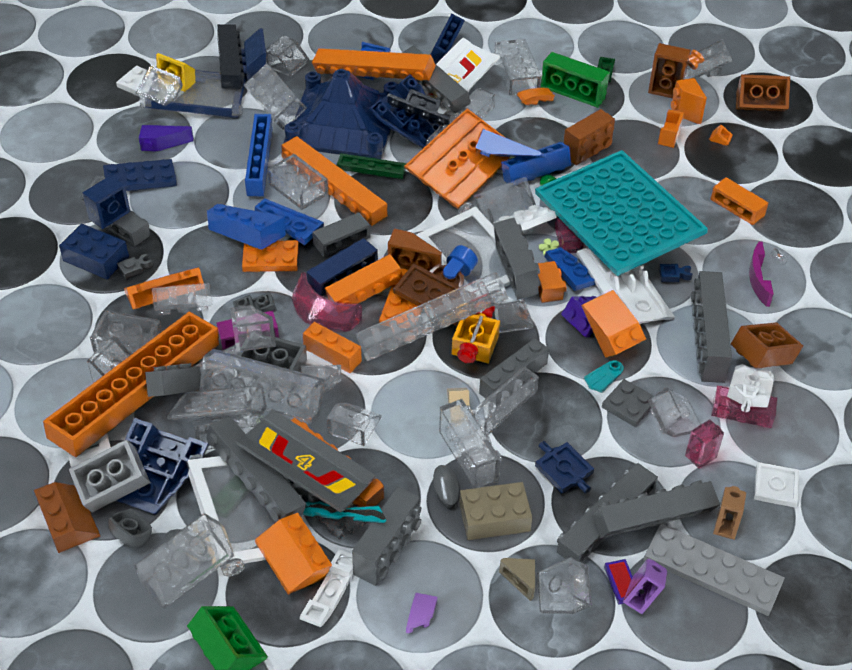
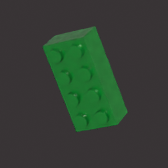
(574, 79)

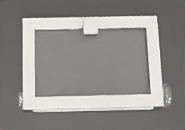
(473, 231)
(235, 507)

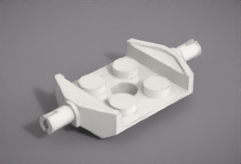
(751, 387)

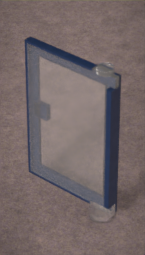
(204, 97)

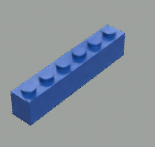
(258, 155)

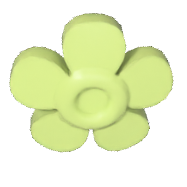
(548, 245)

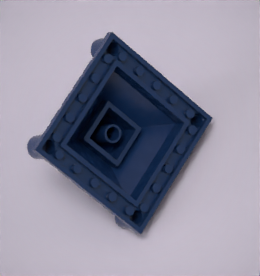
(340, 116)

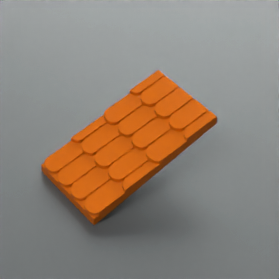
(453, 163)

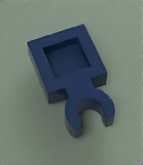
(673, 273)

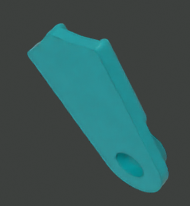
(604, 376)

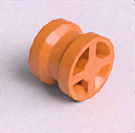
(694, 59)

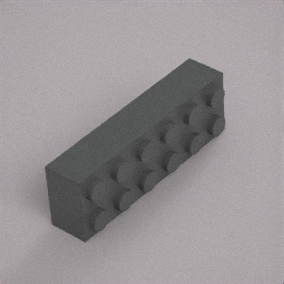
(711, 327)

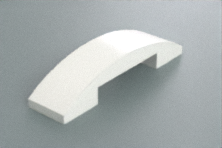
(331, 590)

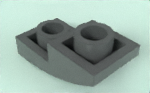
(263, 302)

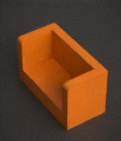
(671, 129)

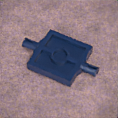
(564, 467)

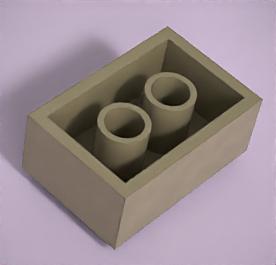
(495, 511)

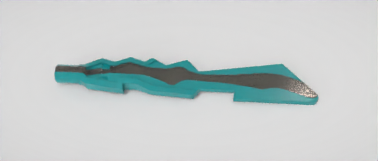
(364, 514)

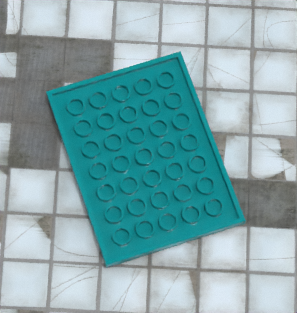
(620, 212)

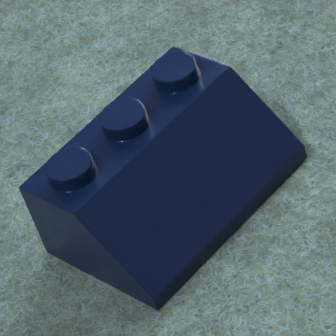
(253, 54)

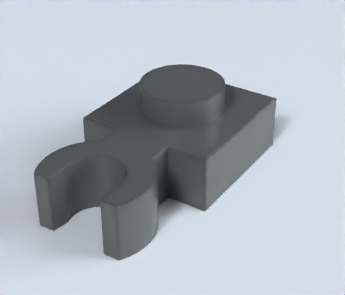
(133, 267)

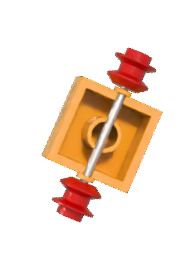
(476, 337)

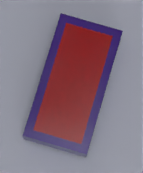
(619, 577)

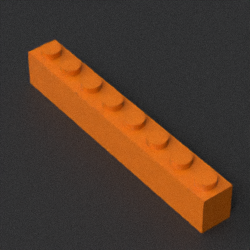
(374, 63)
(340, 184)

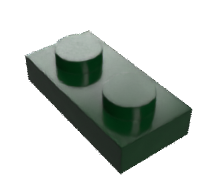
(607, 64)

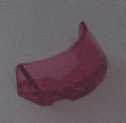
(315, 308)

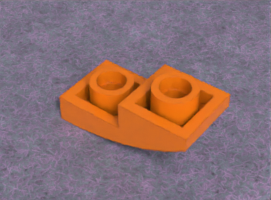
(533, 95)

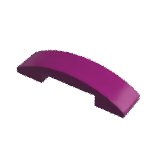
(762, 288)

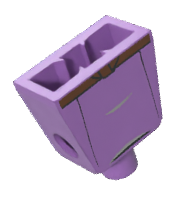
(651, 579)

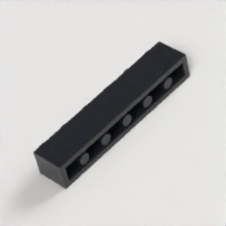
(230, 56)

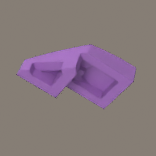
(421, 611)

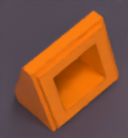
(721, 135)

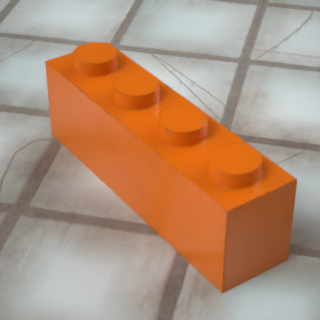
(365, 282)

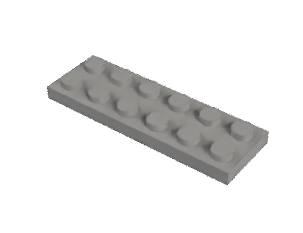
(715, 569)

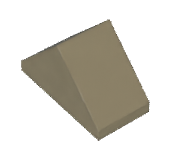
(520, 574)

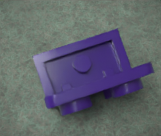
(575, 314)

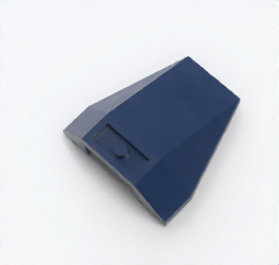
(406, 124)

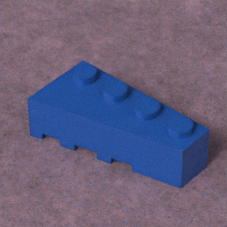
(246, 225)

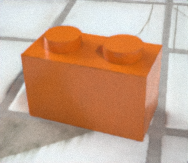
(552, 286)

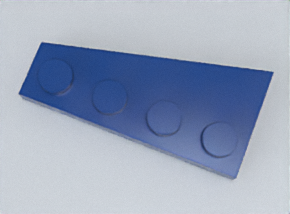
(296, 223)

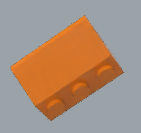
(293, 553)

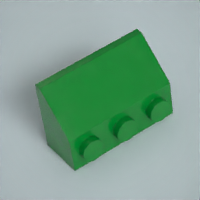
(226, 638)

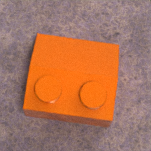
(689, 99)

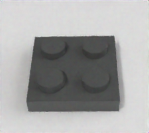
(628, 402)

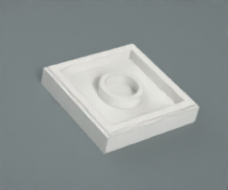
(776, 484)

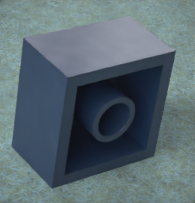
(106, 202)

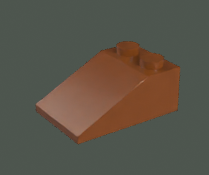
(409, 249)

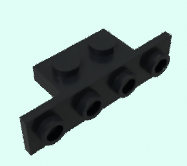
(420, 104)

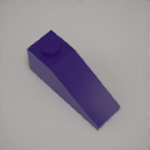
(164, 137)

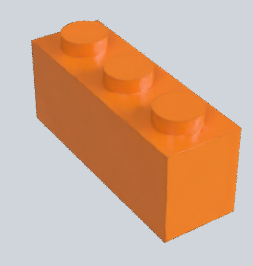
(739, 201)
(332, 347)

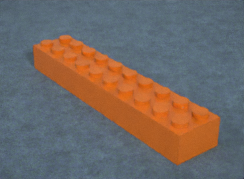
(125, 387)

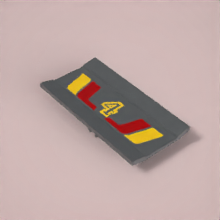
(306, 460)

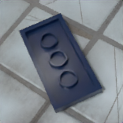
(143, 174)

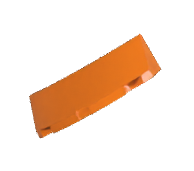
(141, 294)

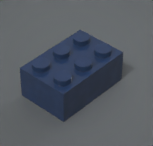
(93, 251)

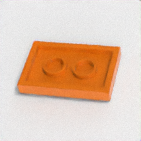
(275, 257)

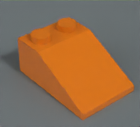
(613, 324)

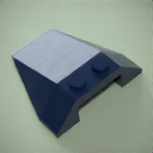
(164, 462)

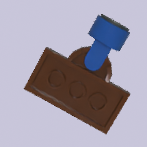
(423, 285)

